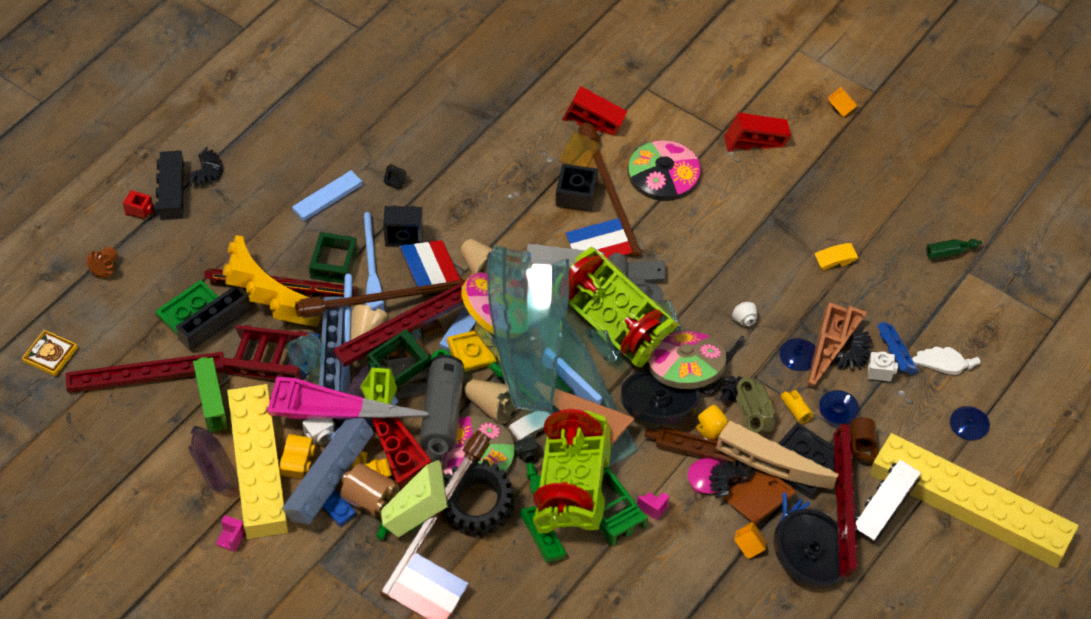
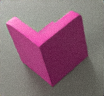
(653, 505)
(232, 533)

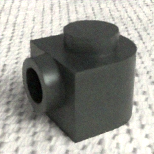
(527, 449)

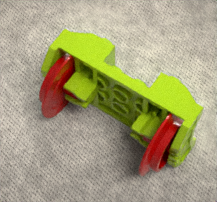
(617, 305)
(572, 471)

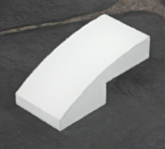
(529, 425)

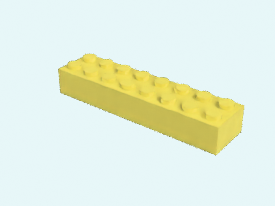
(257, 462)

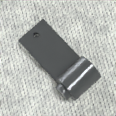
(645, 270)

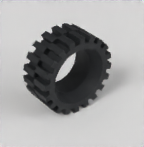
(489, 476)

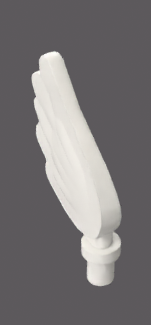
(944, 360)

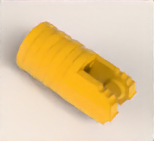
(797, 406)

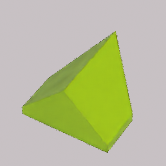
(379, 385)

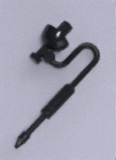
(728, 390)

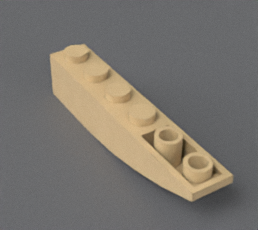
(772, 457)

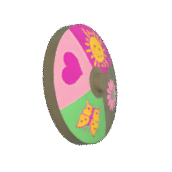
(687, 360)
(499, 451)

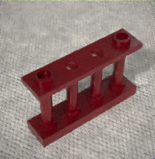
(255, 367)

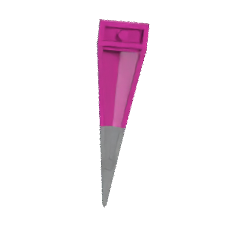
(307, 400)

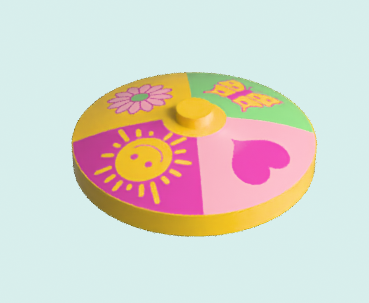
(476, 300)

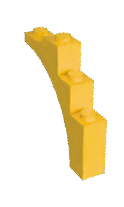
(262, 289)

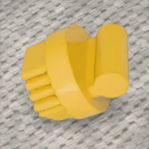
(381, 466)

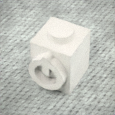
(881, 366)
(319, 429)

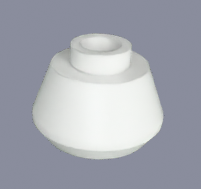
(745, 313)

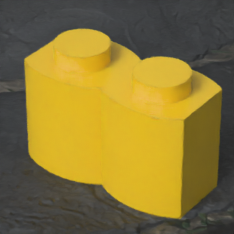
(297, 456)

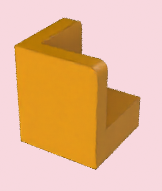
(842, 101)
(750, 540)

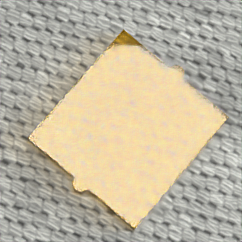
(579, 150)

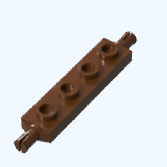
(688, 444)

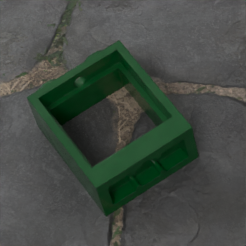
(329, 272)
(411, 345)

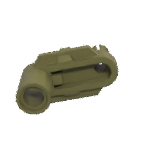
(755, 406)

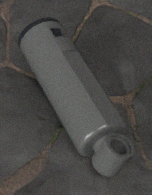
(443, 405)

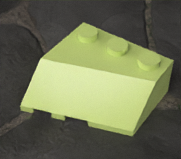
(416, 501)

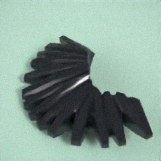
(210, 168)
(858, 351)
(728, 475)

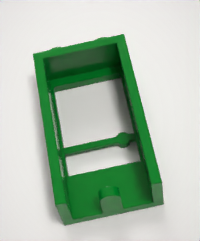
(625, 520)

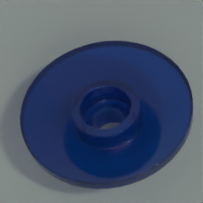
(793, 358)
(840, 401)
(969, 429)

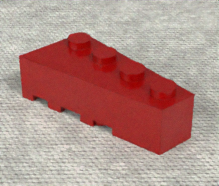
(401, 450)

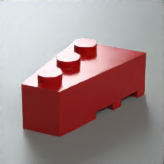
(595, 110)
(757, 131)

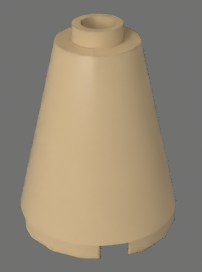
(476, 255)
(364, 320)
(491, 398)

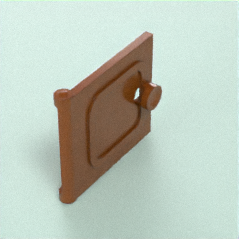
(759, 495)

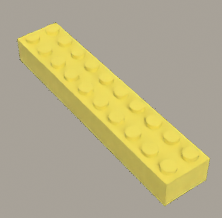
(980, 502)

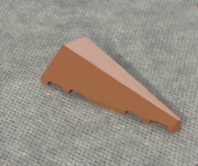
(834, 331)
(617, 421)

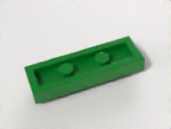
(546, 542)

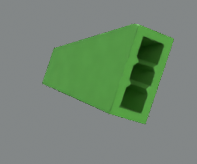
(210, 394)

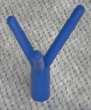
(784, 496)

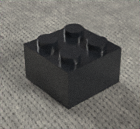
(576, 187)
(403, 225)

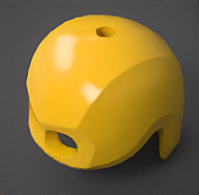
(712, 422)

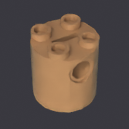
(368, 489)

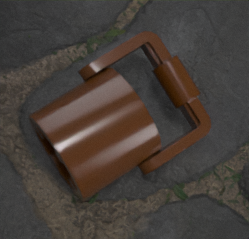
(863, 439)

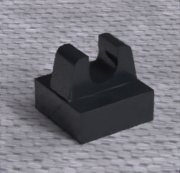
(394, 176)

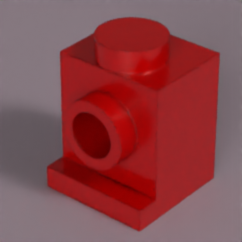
(138, 204)

